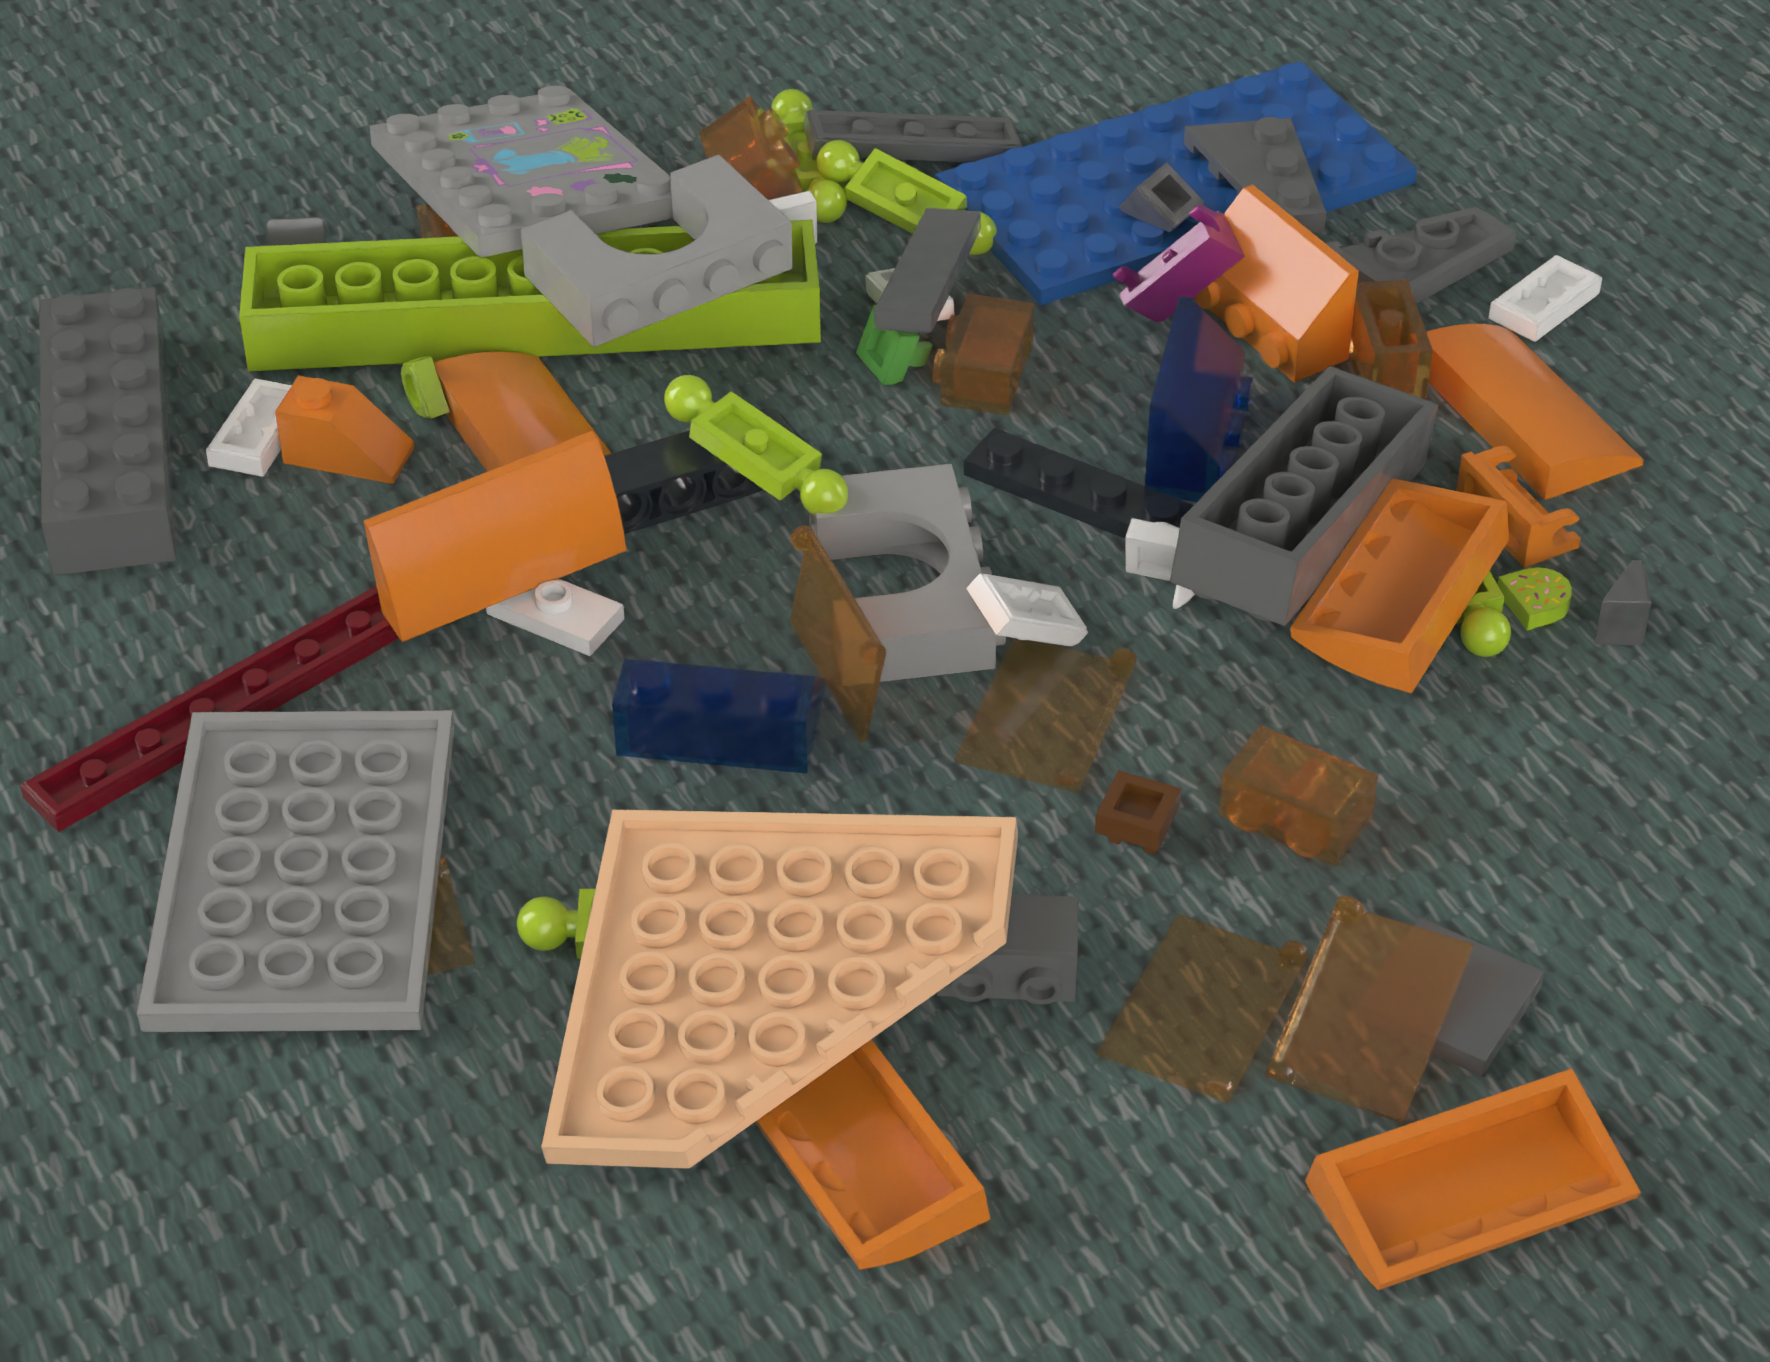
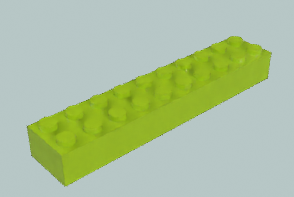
(444, 301)

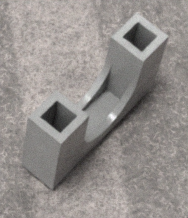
(615, 292)
(925, 518)

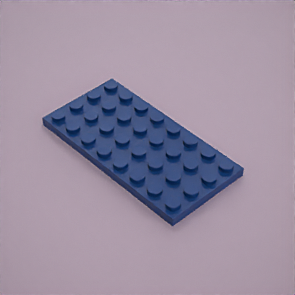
(1064, 194)

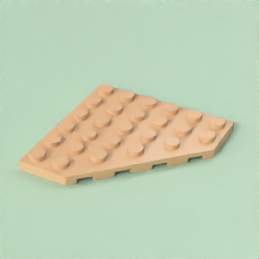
(752, 960)

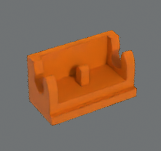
(1532, 529)

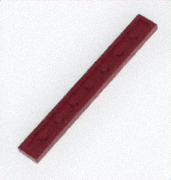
(252, 685)

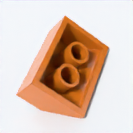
(1287, 293)

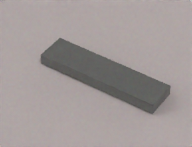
(913, 135)
(927, 270)

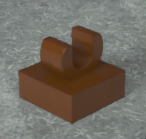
(1137, 811)

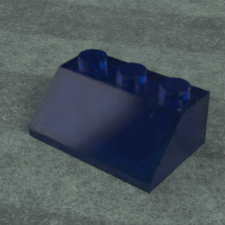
(1196, 406)
(716, 715)

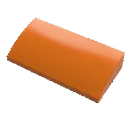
(508, 406)
(1526, 407)
(494, 536)
(1403, 582)
(874, 1161)
(1470, 1179)

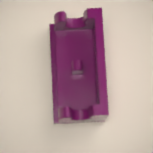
(1183, 267)

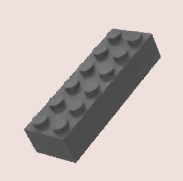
(105, 432)
(1300, 495)

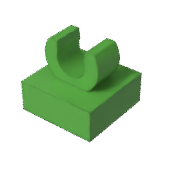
(891, 351)

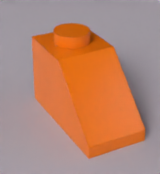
(339, 432)

